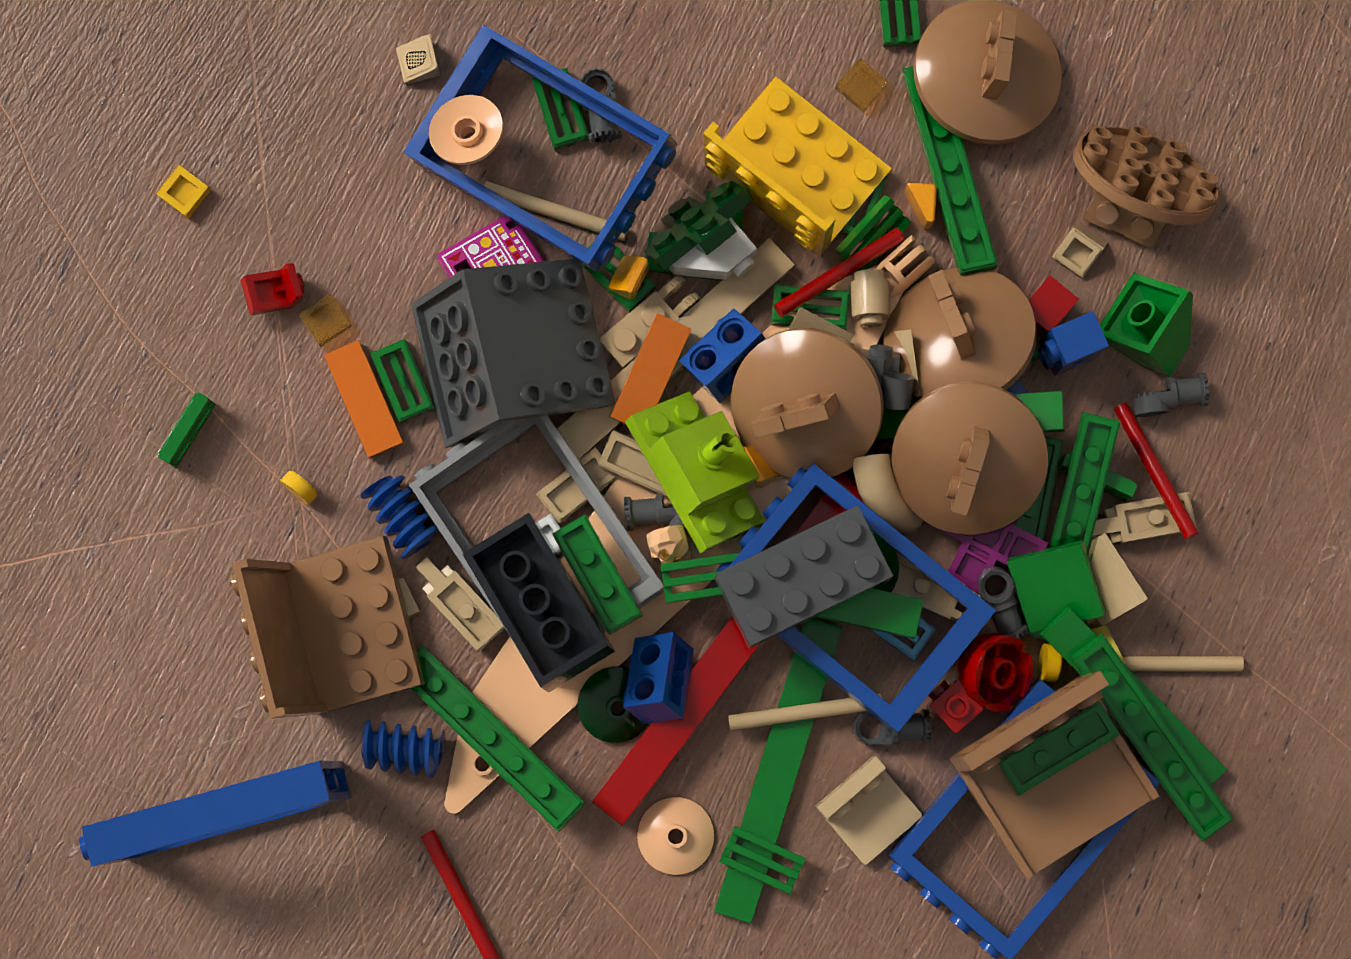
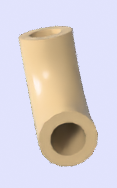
(881, 493)

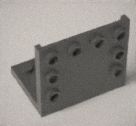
(511, 346)

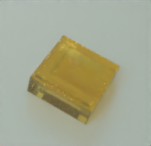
(861, 85)
(325, 320)

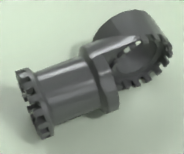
(601, 128)
(1175, 393)
(649, 512)
(1007, 615)
(914, 729)

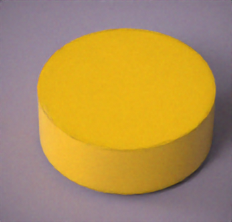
(299, 487)
(1049, 664)

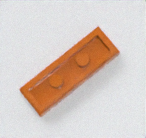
(651, 367)
(364, 399)

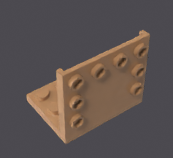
(327, 629)
(1066, 806)

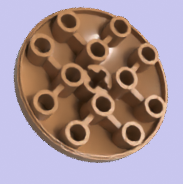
(987, 72)
(1142, 184)
(964, 329)
(807, 401)
(969, 458)

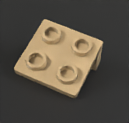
(868, 810)

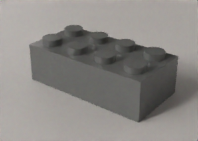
(803, 577)

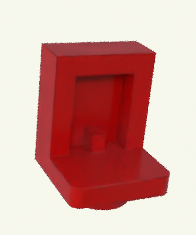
(273, 290)
(952, 705)

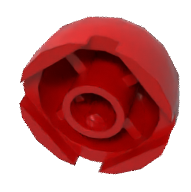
(995, 671)

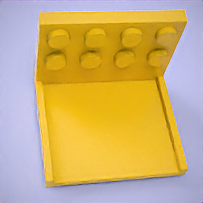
(796, 165)

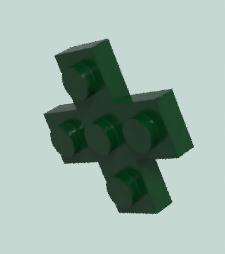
(697, 224)

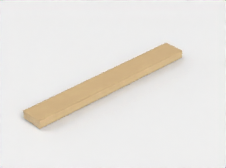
(590, 427)

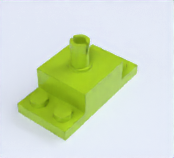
(699, 469)

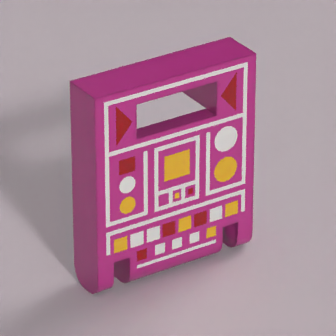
(490, 247)

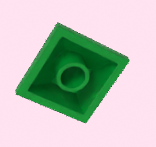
(1150, 323)

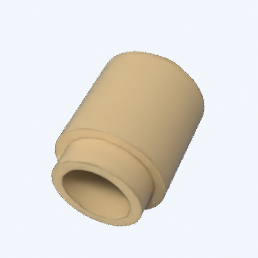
(870, 298)

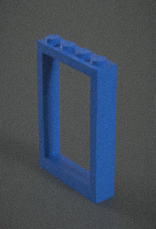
(472, 77)
(942, 657)
(214, 812)
(963, 914)

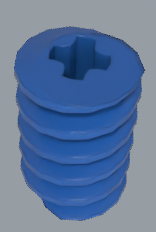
(400, 513)
(402, 749)

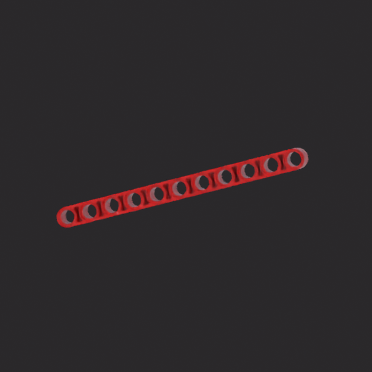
(705, 686)

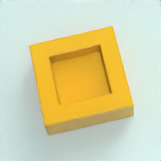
(183, 191)

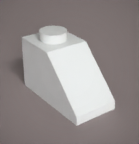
(730, 258)

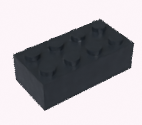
(538, 603)

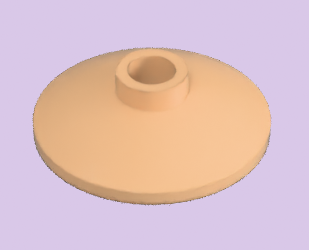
(456, 120)
(681, 815)

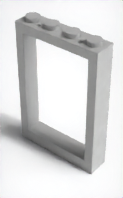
(465, 457)

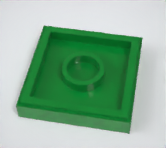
(1052, 581)

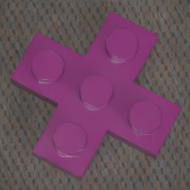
(985, 549)

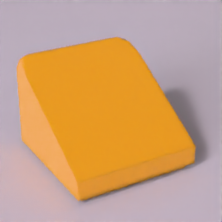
(923, 202)
(629, 276)
(764, 470)

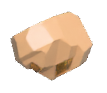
(669, 545)

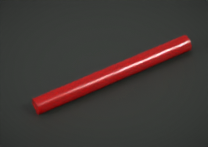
(838, 272)
(1156, 471)
(459, 896)

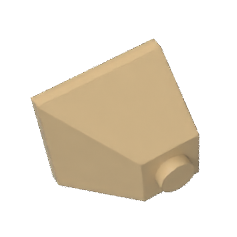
(1115, 581)

